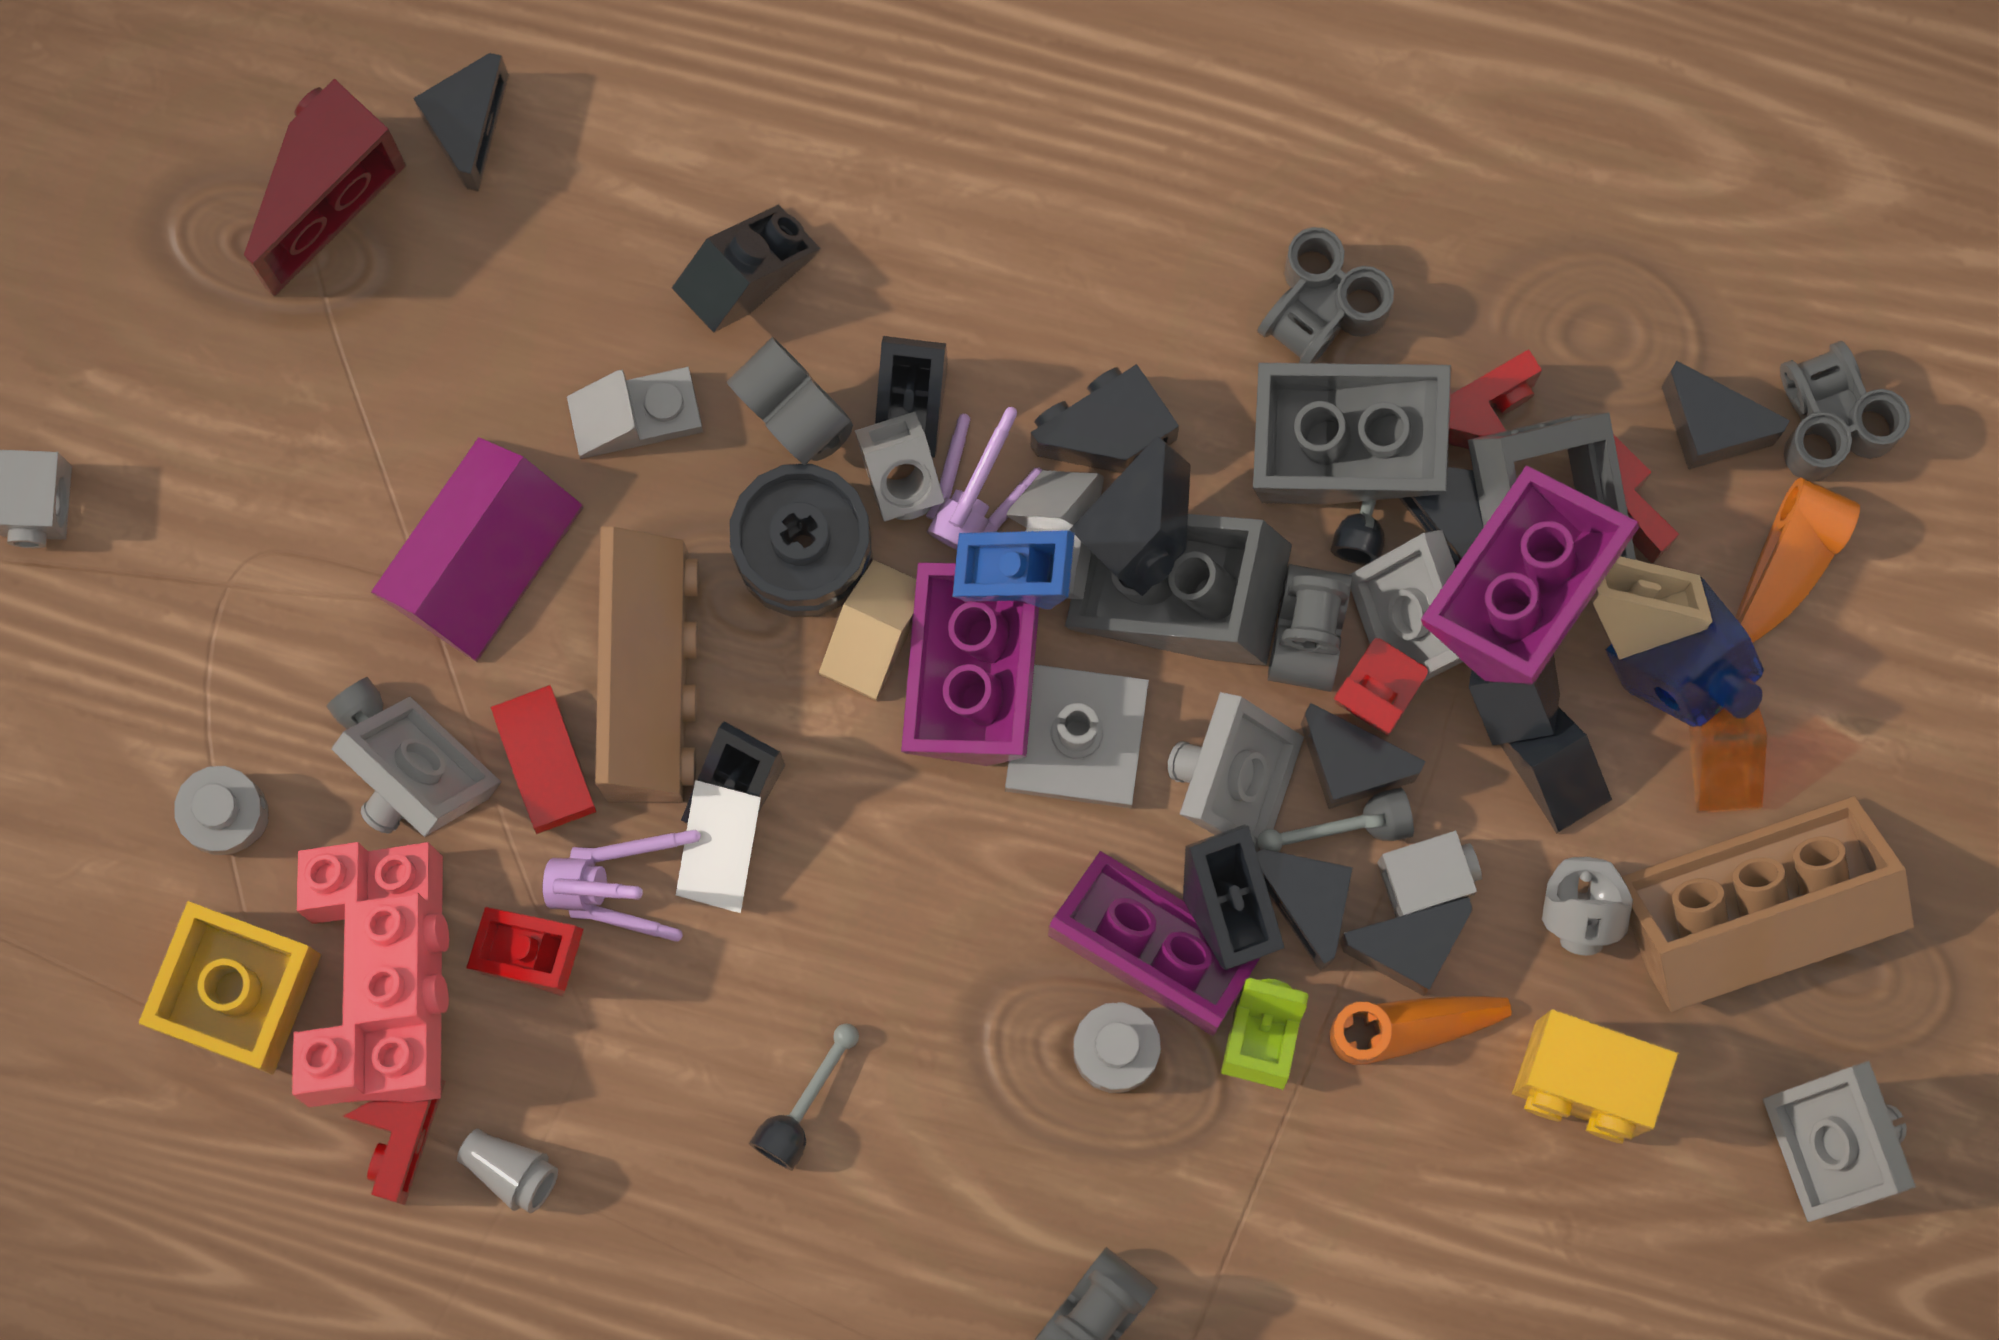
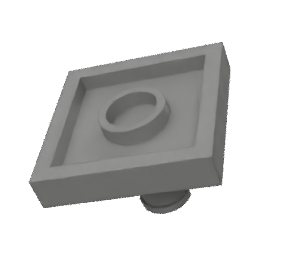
(1398, 591)
(1081, 737)
(413, 769)
(1238, 770)
(1840, 1141)

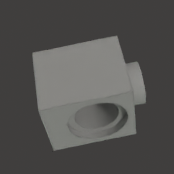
(891, 445)
(33, 497)
(1429, 873)

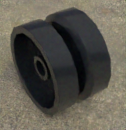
(791, 504)

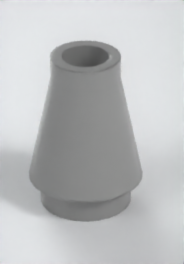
(511, 1171)

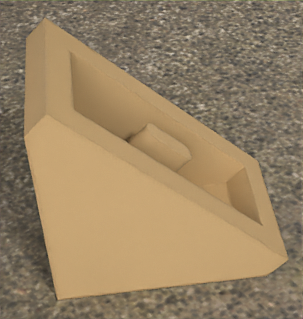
(1649, 606)
(871, 630)

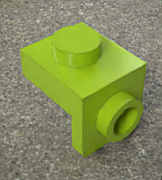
(1264, 1032)

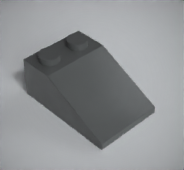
(1351, 432)
(1210, 606)

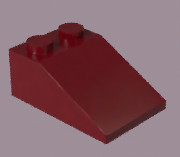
(323, 177)

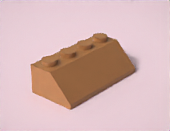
(643, 667)
(1767, 903)

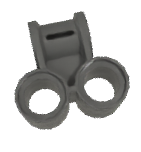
(1317, 304)
(791, 403)
(1831, 404)
(1309, 627)
(1101, 1302)

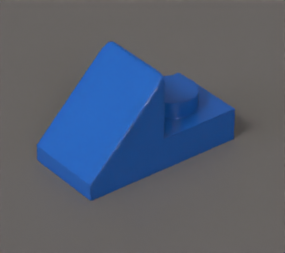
(1014, 567)

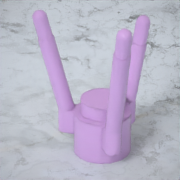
(964, 511)
(580, 885)

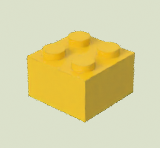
(230, 988)
(1593, 1076)

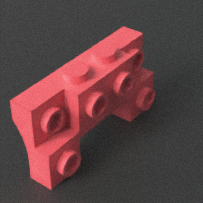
(390, 974)

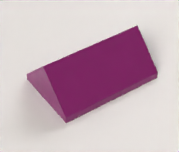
(478, 547)
(1527, 578)
(968, 674)
(1147, 942)

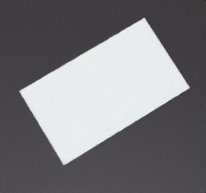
(718, 864)

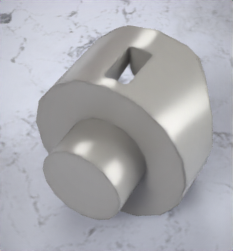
(220, 810)
(1589, 918)
(1116, 1047)

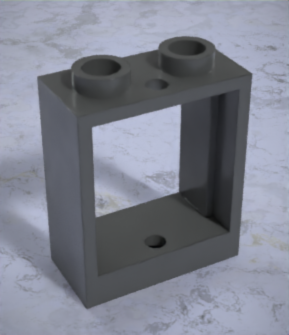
(1590, 455)

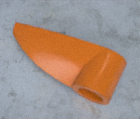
(1798, 549)
(1414, 1025)

